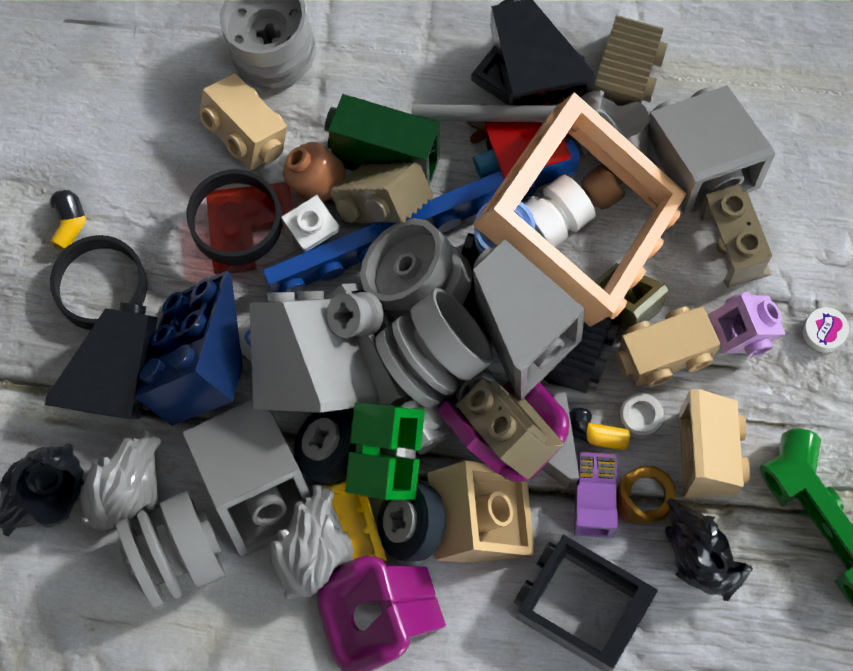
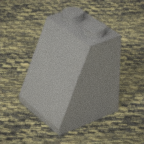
(709, 144)
(525, 315)
(300, 359)
(248, 474)

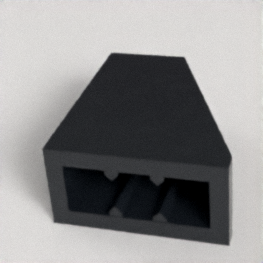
(535, 56)
(108, 365)

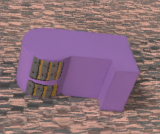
(596, 495)

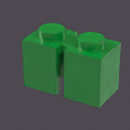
(379, 473)

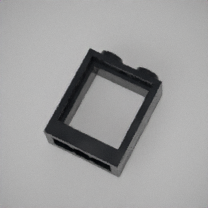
(550, 561)

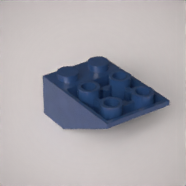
(193, 353)

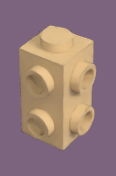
(243, 121)
(660, 349)

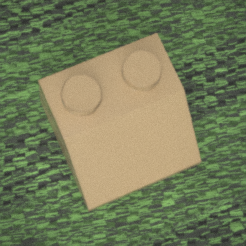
(712, 446)
(483, 514)

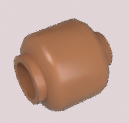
(313, 171)

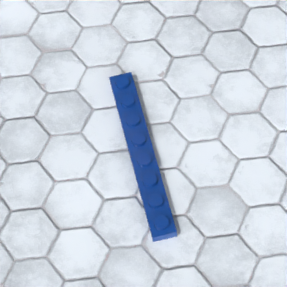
(442, 212)

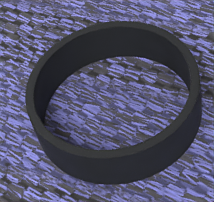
(221, 179)
(80, 247)

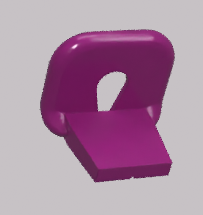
(541, 402)
(405, 603)

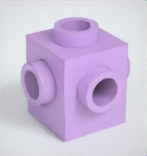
(747, 324)

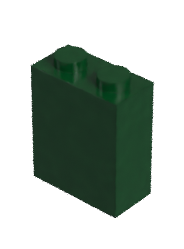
(379, 134)

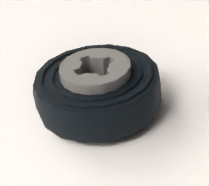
(325, 445)
(412, 527)

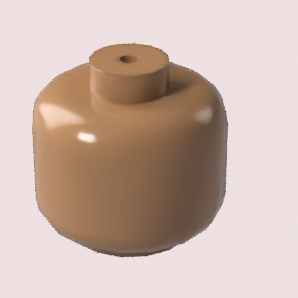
(603, 187)

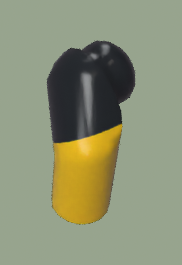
(71, 218)
(597, 434)

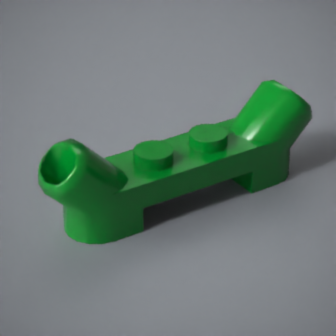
(794, 476)

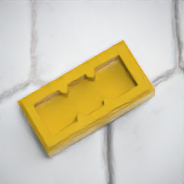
(357, 521)

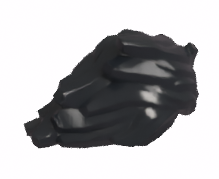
(40, 488)
(703, 552)

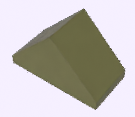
(643, 300)

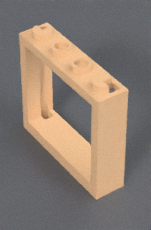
(621, 157)

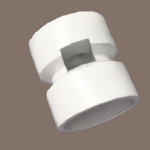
(560, 210)

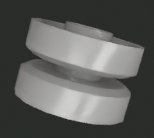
(412, 262)

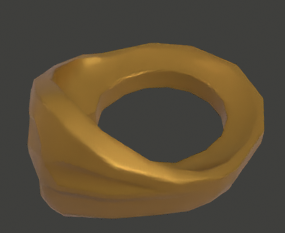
(628, 510)

